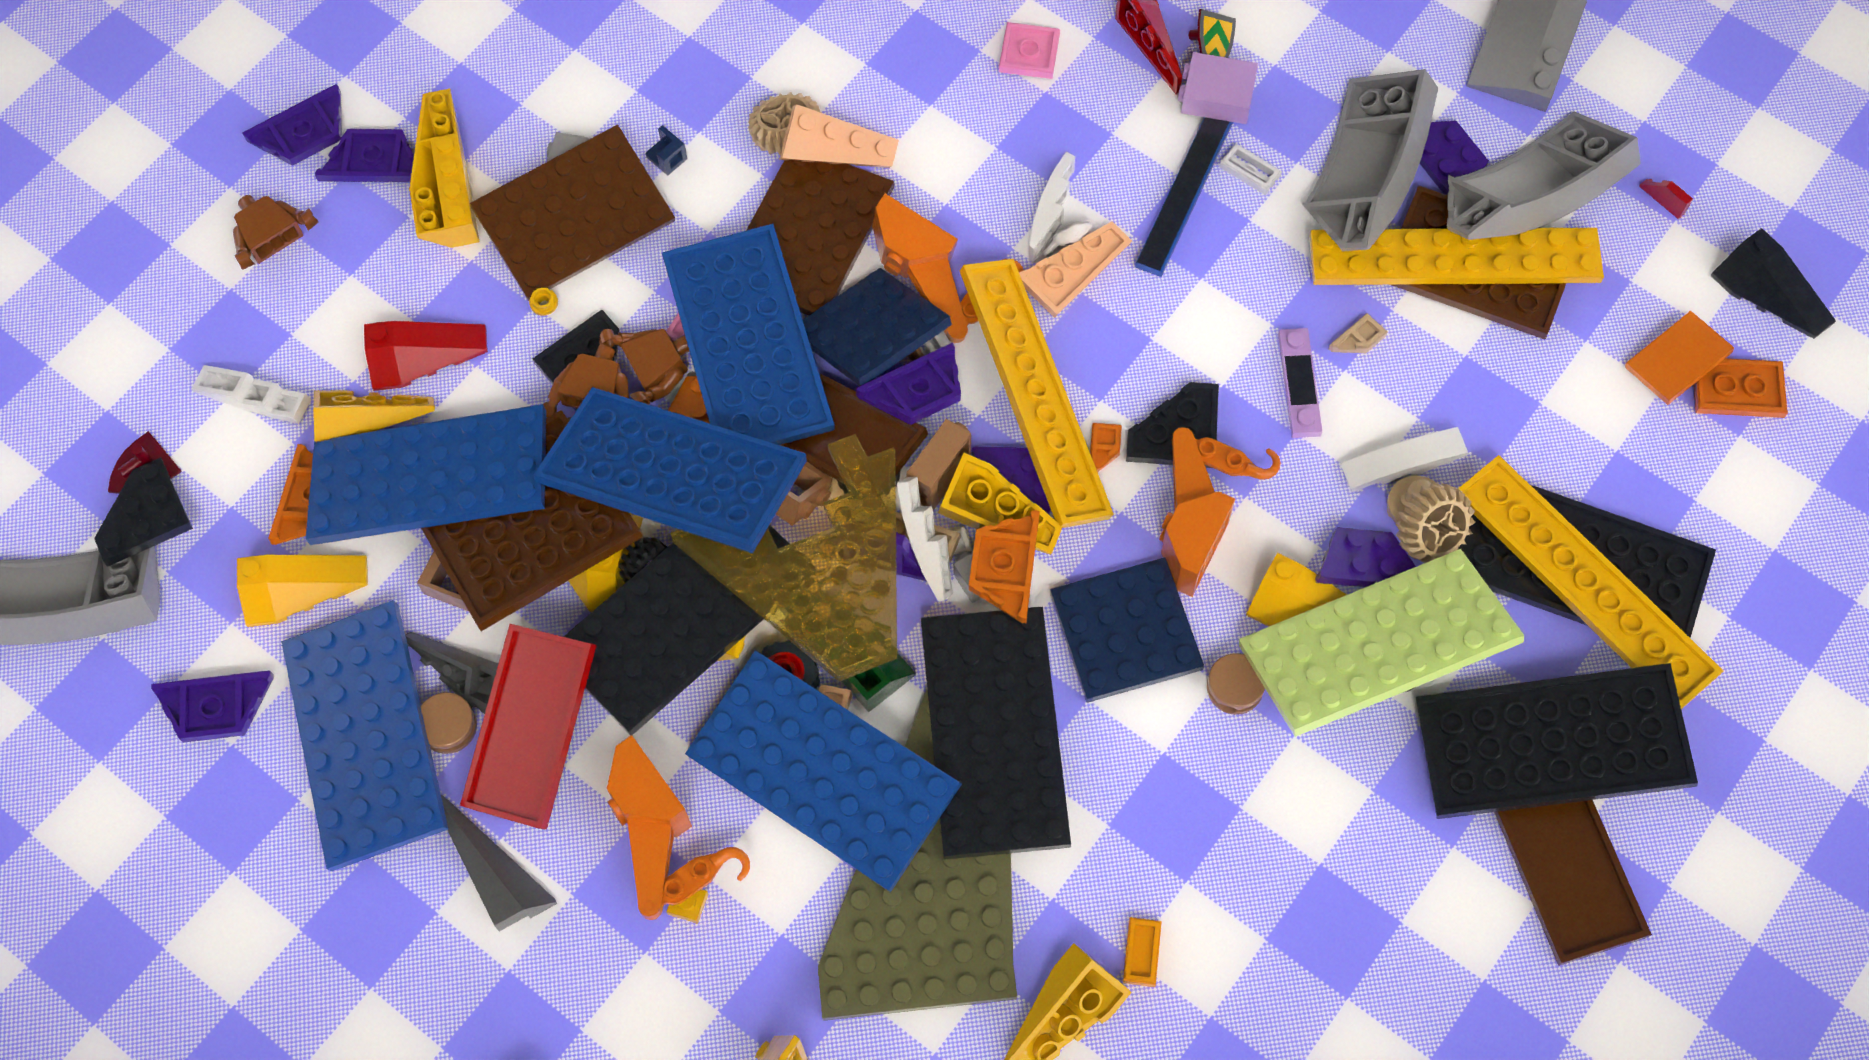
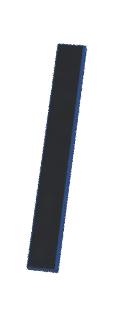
(1183, 196)

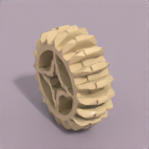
(770, 120)
(1435, 522)

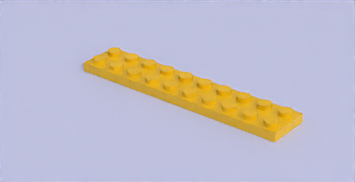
(1448, 258)
(1036, 393)
(1585, 578)

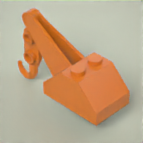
(922, 252)
(1200, 512)
(653, 821)

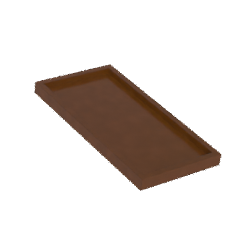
(872, 426)
(1573, 879)

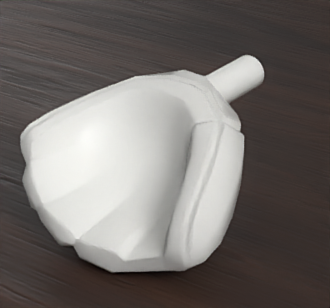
(1068, 235)

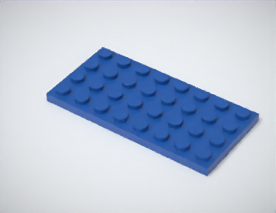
(748, 337)
(671, 469)
(426, 475)
(363, 736)
(823, 770)

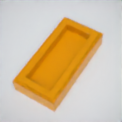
(1142, 952)

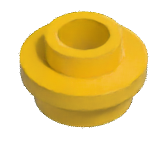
(541, 295)

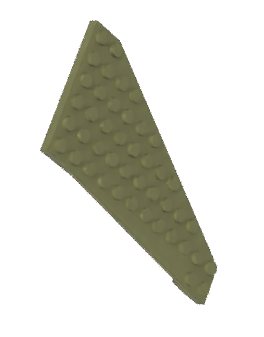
(928, 941)

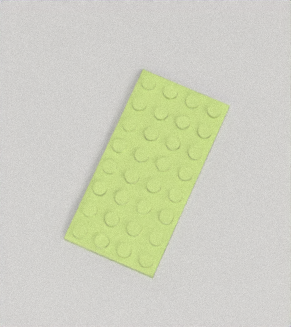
(1379, 642)

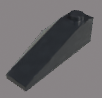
(1771, 280)

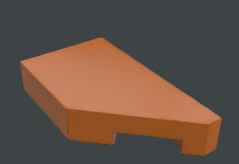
(1105, 444)

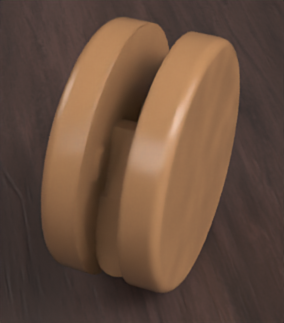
(1234, 685)
(448, 722)

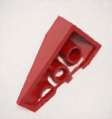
(1147, 29)
(411, 349)

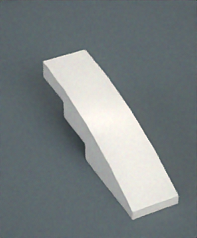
(1050, 211)
(250, 394)
(1404, 458)
(928, 548)

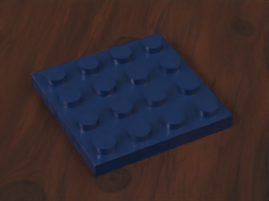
(873, 326)
(1126, 630)

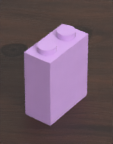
(1218, 87)

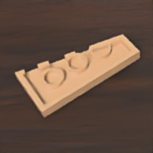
(824, 138)
(1067, 273)

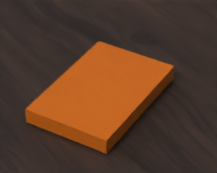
(1679, 357)
(1743, 389)

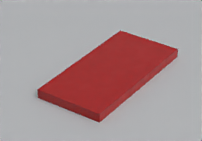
(528, 726)

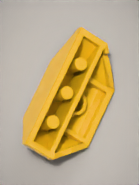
(602, 579)

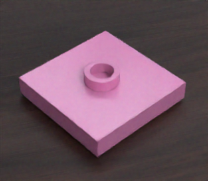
(1029, 50)

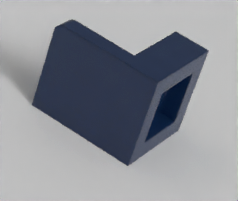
(668, 152)

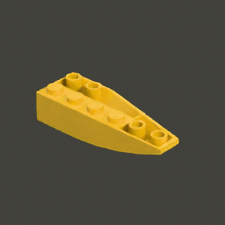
(440, 176)

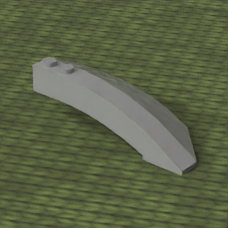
(1526, 50)
(1373, 156)
(1542, 180)
(76, 597)

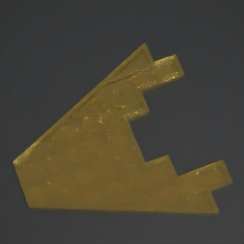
(833, 588)

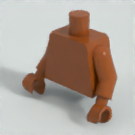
(267, 228)
(653, 358)
(584, 373)

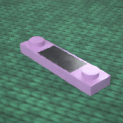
(1300, 383)

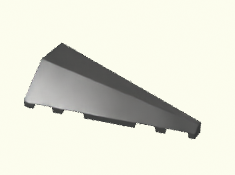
(459, 670)
(500, 882)

